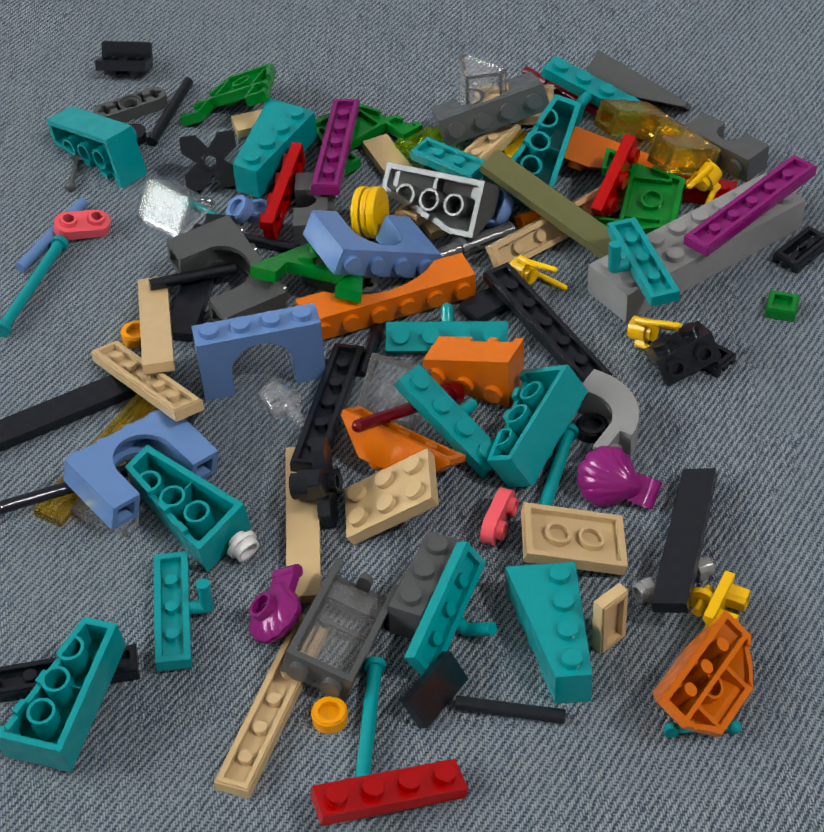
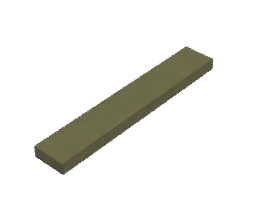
(547, 202)

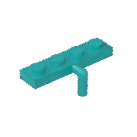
(581, 84)
(641, 260)
(420, 336)
(447, 417)
(447, 608)
(175, 609)

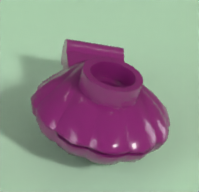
(609, 477)
(278, 609)

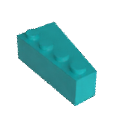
(535, 423)

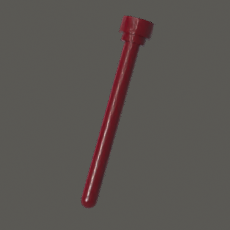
(453, 388)

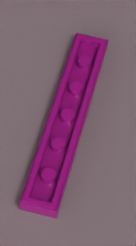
(335, 147)
(749, 205)

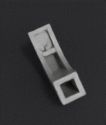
(618, 405)

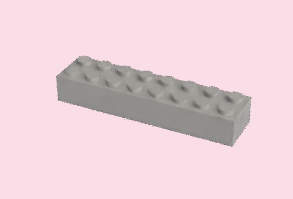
(686, 266)

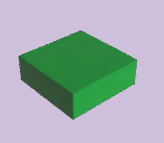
(782, 306)

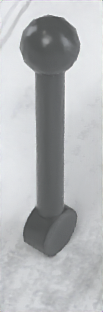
(70, 185)

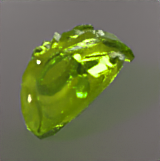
(412, 141)

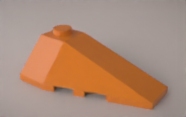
(588, 151)

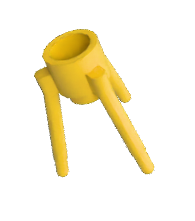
(706, 179)
(528, 271)
(647, 329)

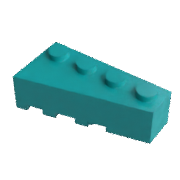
(548, 140)
(268, 141)
(100, 143)
(188, 505)
(553, 620)
(63, 704)

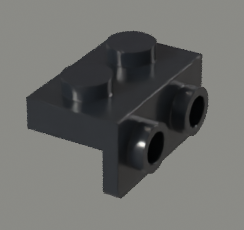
(125, 56)
(683, 352)

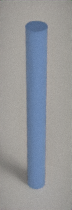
(43, 243)

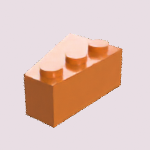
(483, 368)

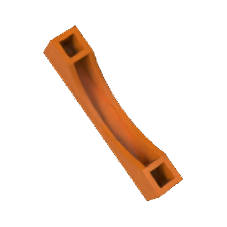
(444, 281)

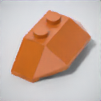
(393, 443)
(709, 678)

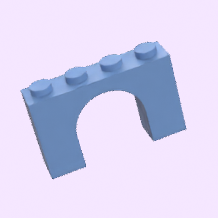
(400, 252)
(223, 341)
(106, 492)

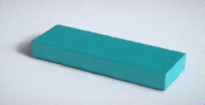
(446, 159)

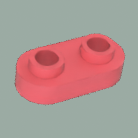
(82, 224)
(496, 519)

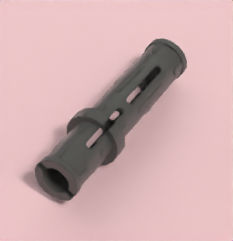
(469, 246)

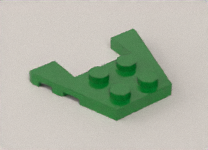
(252, 85)
(369, 125)
(649, 196)
(307, 263)

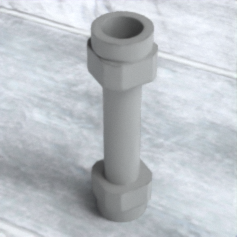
(645, 587)

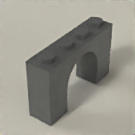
(462, 122)
(221, 244)

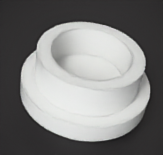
(243, 545)

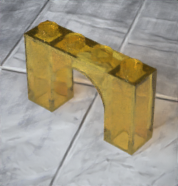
(674, 145)

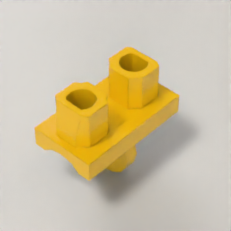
(726, 595)

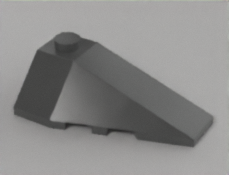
(633, 83)
(450, 201)

